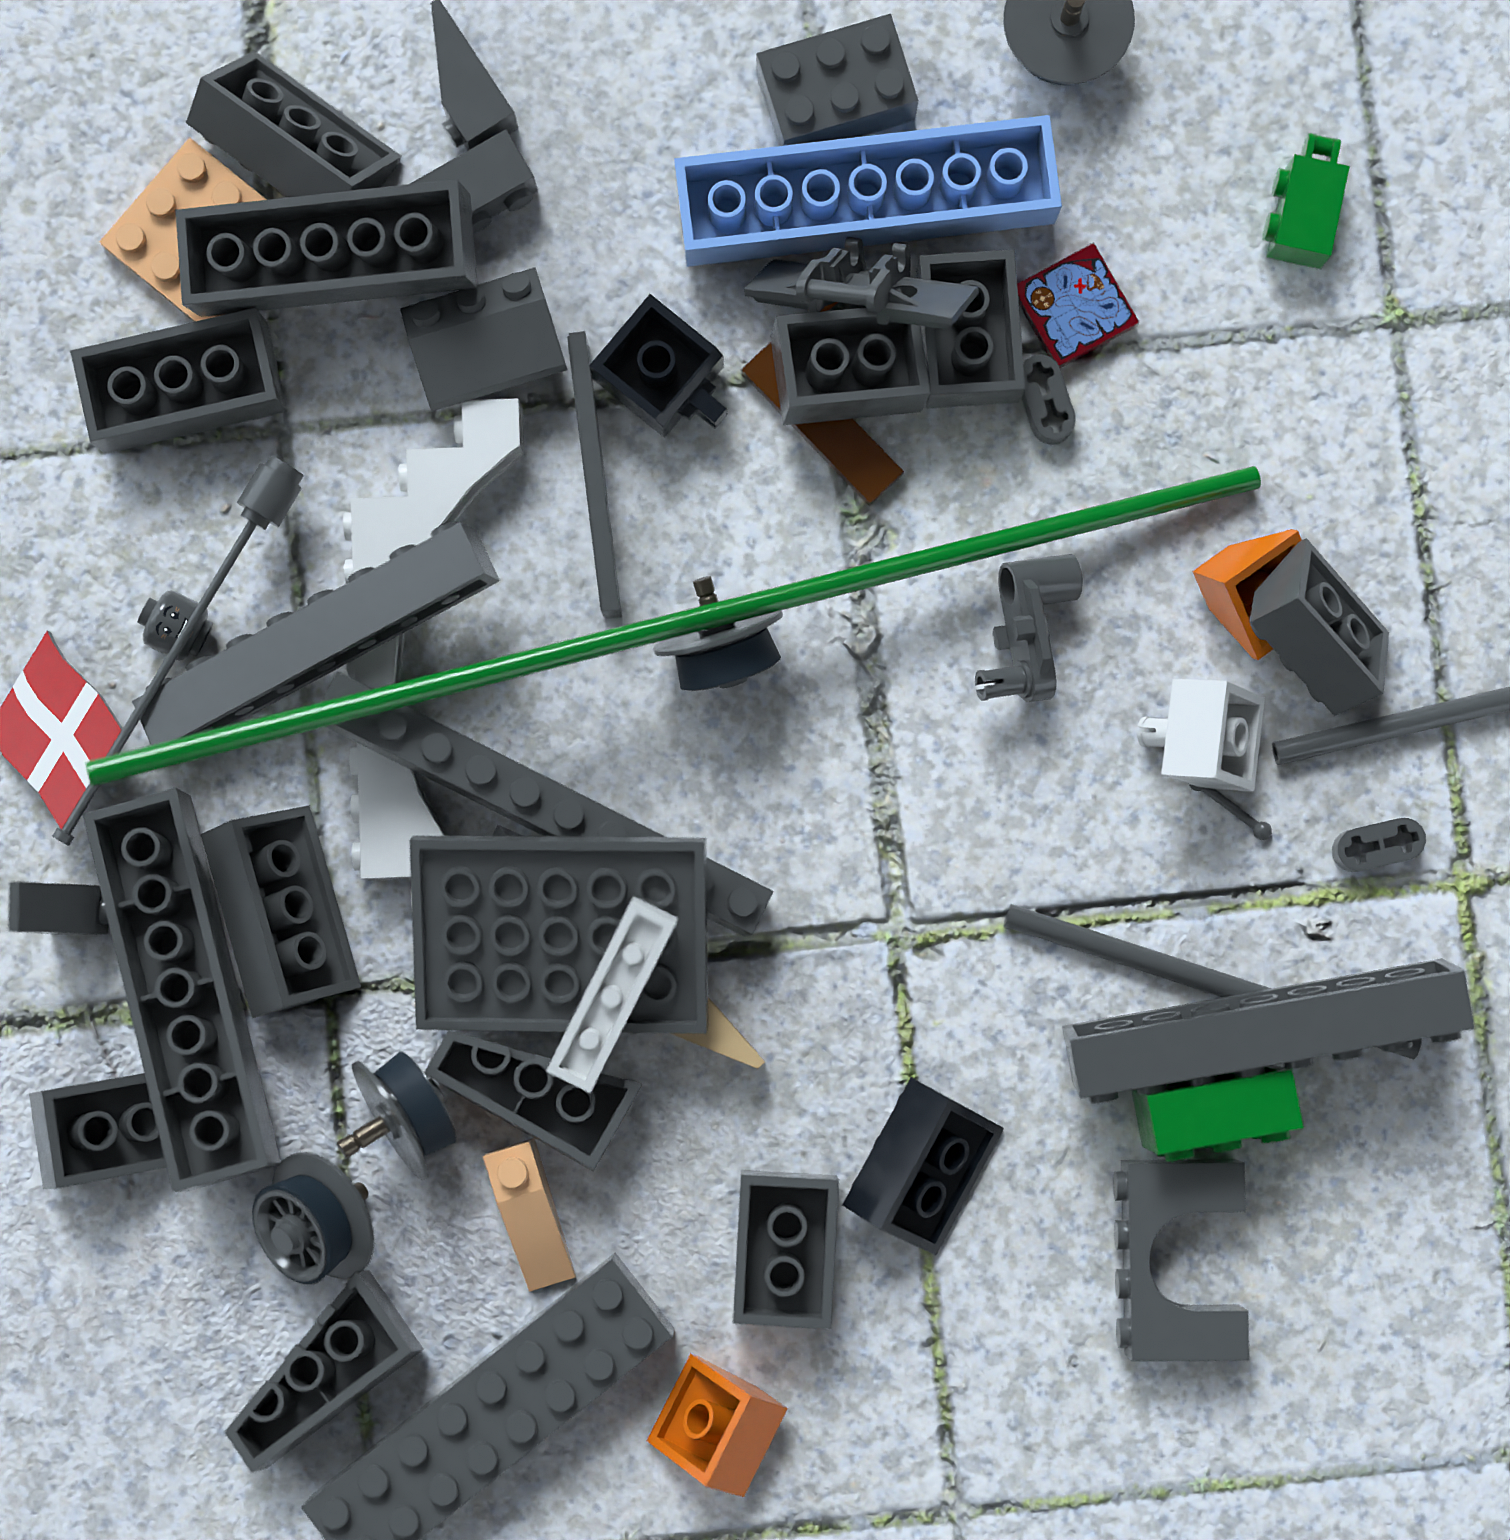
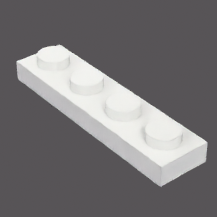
(612, 994)

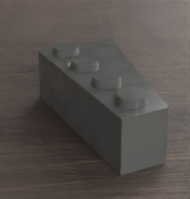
(532, 1100)
(336, 1363)

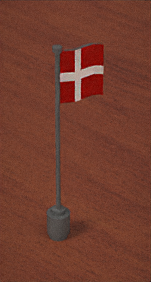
(61, 721)

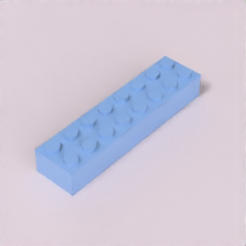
(868, 190)

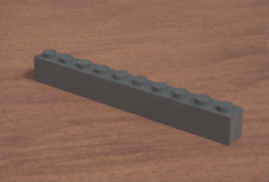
(526, 795)

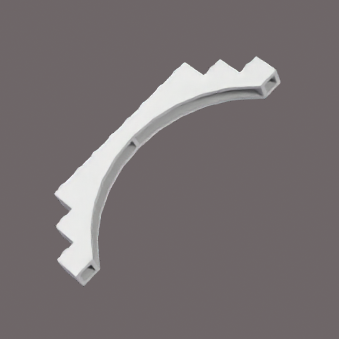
(438, 491)

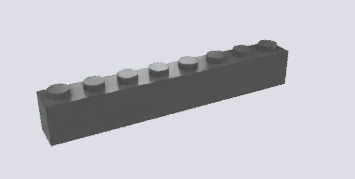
(322, 635)

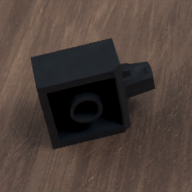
(661, 369)

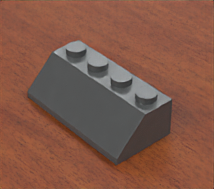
(286, 131)
(280, 910)

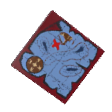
(1075, 306)

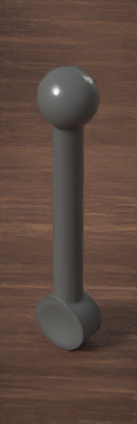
(1261, 829)

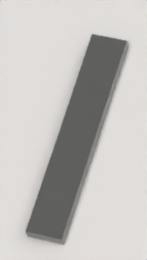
(594, 475)

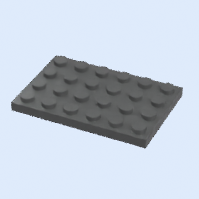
(522, 922)

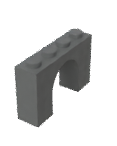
(1150, 1198)

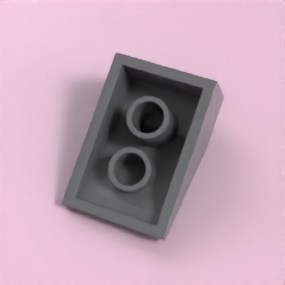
(95, 1131)

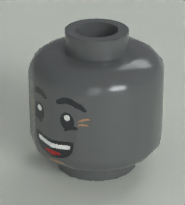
(166, 620)

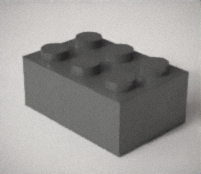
(838, 84)
(982, 351)
(847, 366)
(786, 1249)

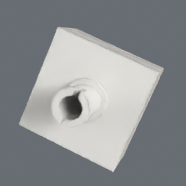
(1208, 734)

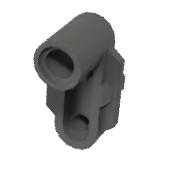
(1023, 592)

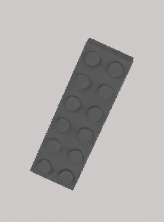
(326, 248)

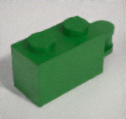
(1307, 204)

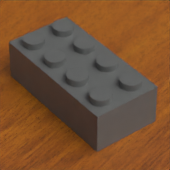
(178, 381)

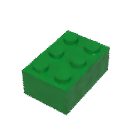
(1218, 1113)

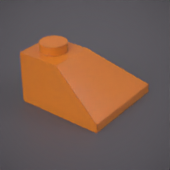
(1234, 576)

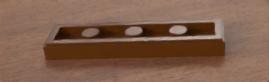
(838, 442)

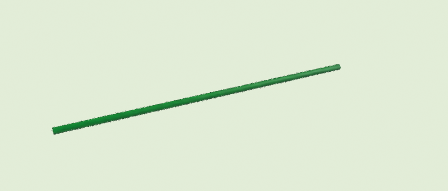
(666, 627)

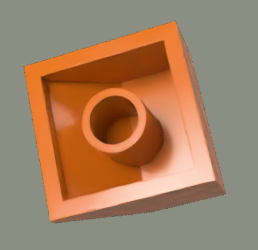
(716, 1426)

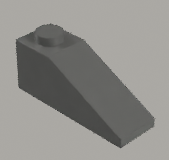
(468, 92)
(56, 909)

